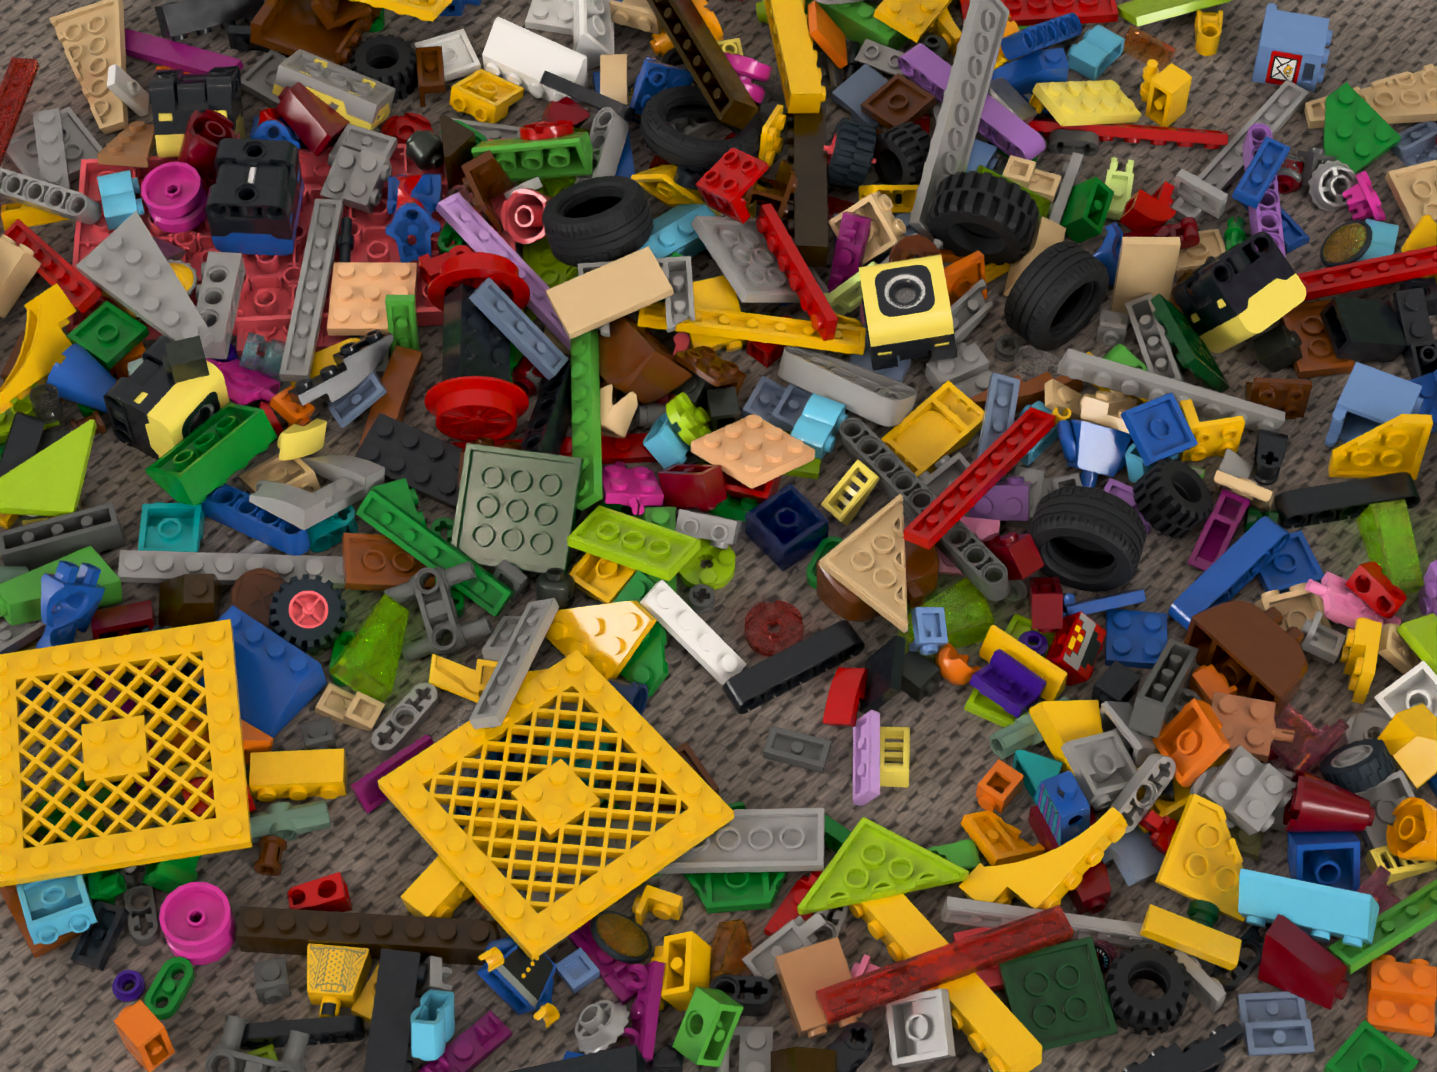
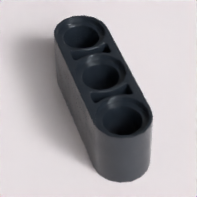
(21, 441)

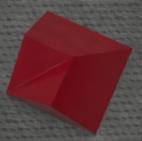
(565, 110)

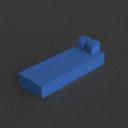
(1101, 603)

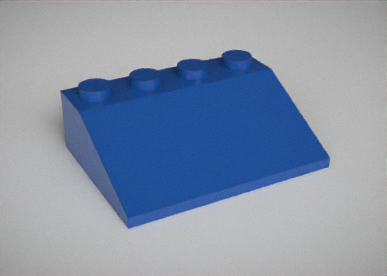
(271, 674)

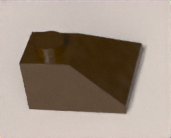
(189, 600)

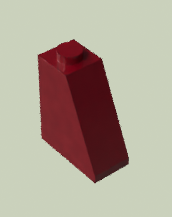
(310, 118)
(1301, 965)

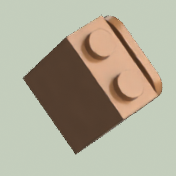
(805, 972)

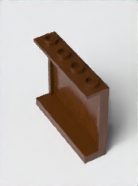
(295, 26)

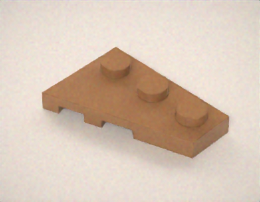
(130, 147)

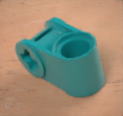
(330, 530)

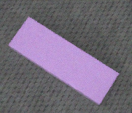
(866, 758)

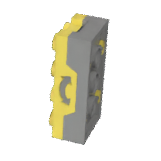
(350, 94)

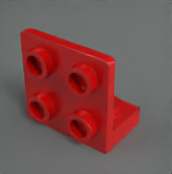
(728, 181)

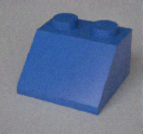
(1325, 858)

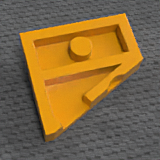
(998, 840)

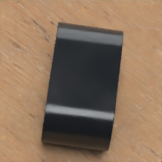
(750, 987)

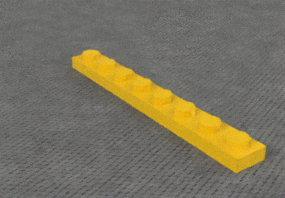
(757, 328)

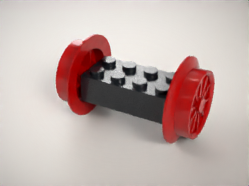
(475, 382)

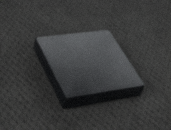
(884, 674)

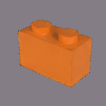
(144, 1035)

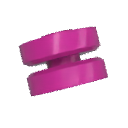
(748, 70)
(175, 197)
(198, 923)

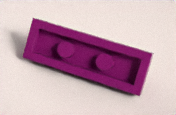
(849, 248)
(367, 788)
(612, 971)
(645, 1007)
(471, 1046)

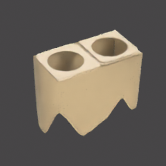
(616, 417)

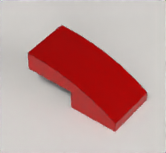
(844, 696)

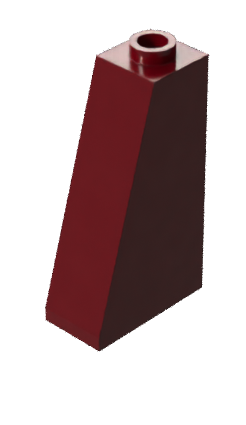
(1095, 889)

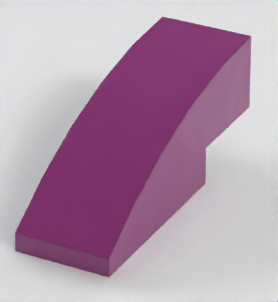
(1219, 530)

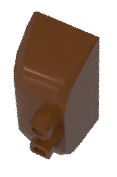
(638, 362)
(921, 581)
(1250, 650)

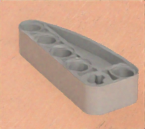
(858, 388)

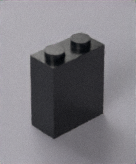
(1363, 329)

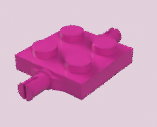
(244, 384)
(631, 487)

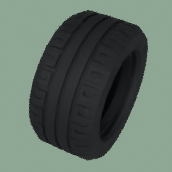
(597, 220)
(1056, 295)
(1088, 538)

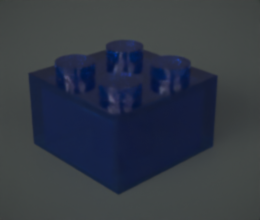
(786, 527)

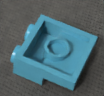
(56, 907)

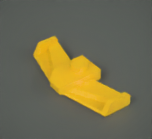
(465, 680)

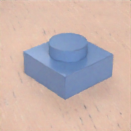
(577, 970)

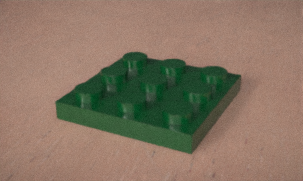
(1191, 348)
(1059, 994)

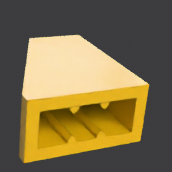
(1066, 722)

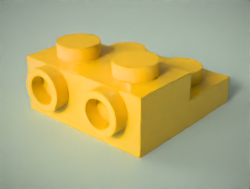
(484, 96)
(601, 577)
(1360, 656)

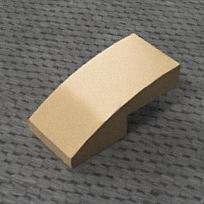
(614, 77)
(1026, 175)
(351, 709)

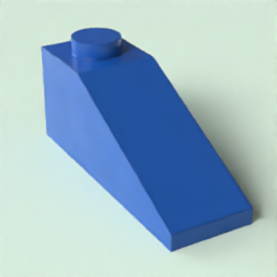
(1034, 68)

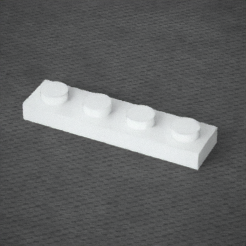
(692, 632)

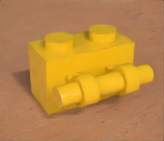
(1164, 92)
(686, 966)

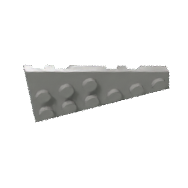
(140, 278)

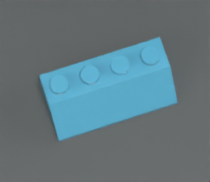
(675, 233)
(1309, 906)

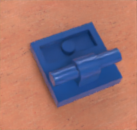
(655, 78)

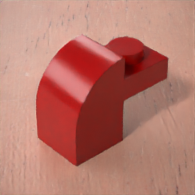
(1148, 210)

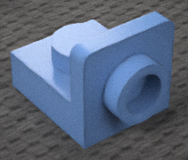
(928, 629)

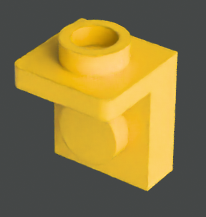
(659, 902)

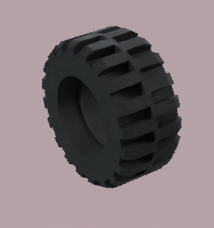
(983, 215)

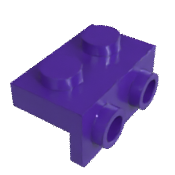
(1009, 684)

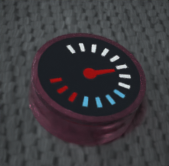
(1105, 954)

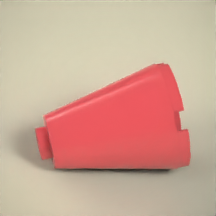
(523, 215)

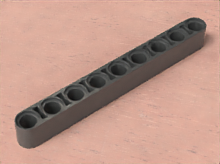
(898, 479)

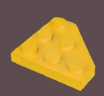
(1384, 450)
(602, 633)
(1204, 858)

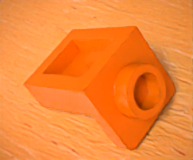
(290, 411)

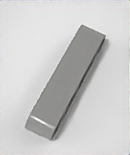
(608, 139)
(48, 197)

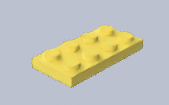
(1086, 102)

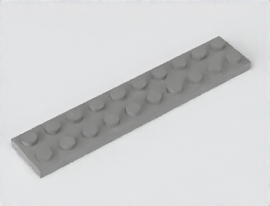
(961, 104)
(749, 843)

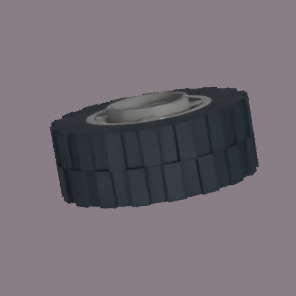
(1358, 765)

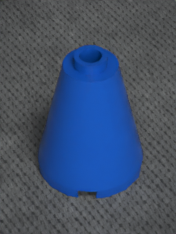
(81, 378)

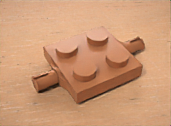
(1249, 724)

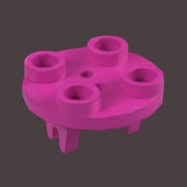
(1364, 199)

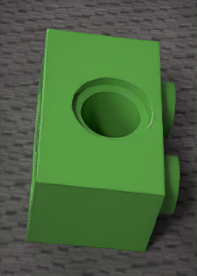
(707, 1027)

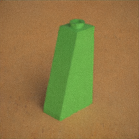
(22, 595)

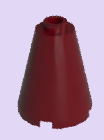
(202, 138)
(1324, 807)

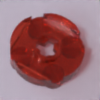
(773, 614)

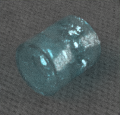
(273, 355)

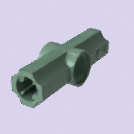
(1016, 736)
(288, 820)

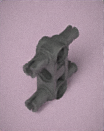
(439, 611)
(245, 1062)

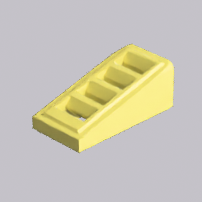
(837, 494)
(894, 773)
(1376, 856)

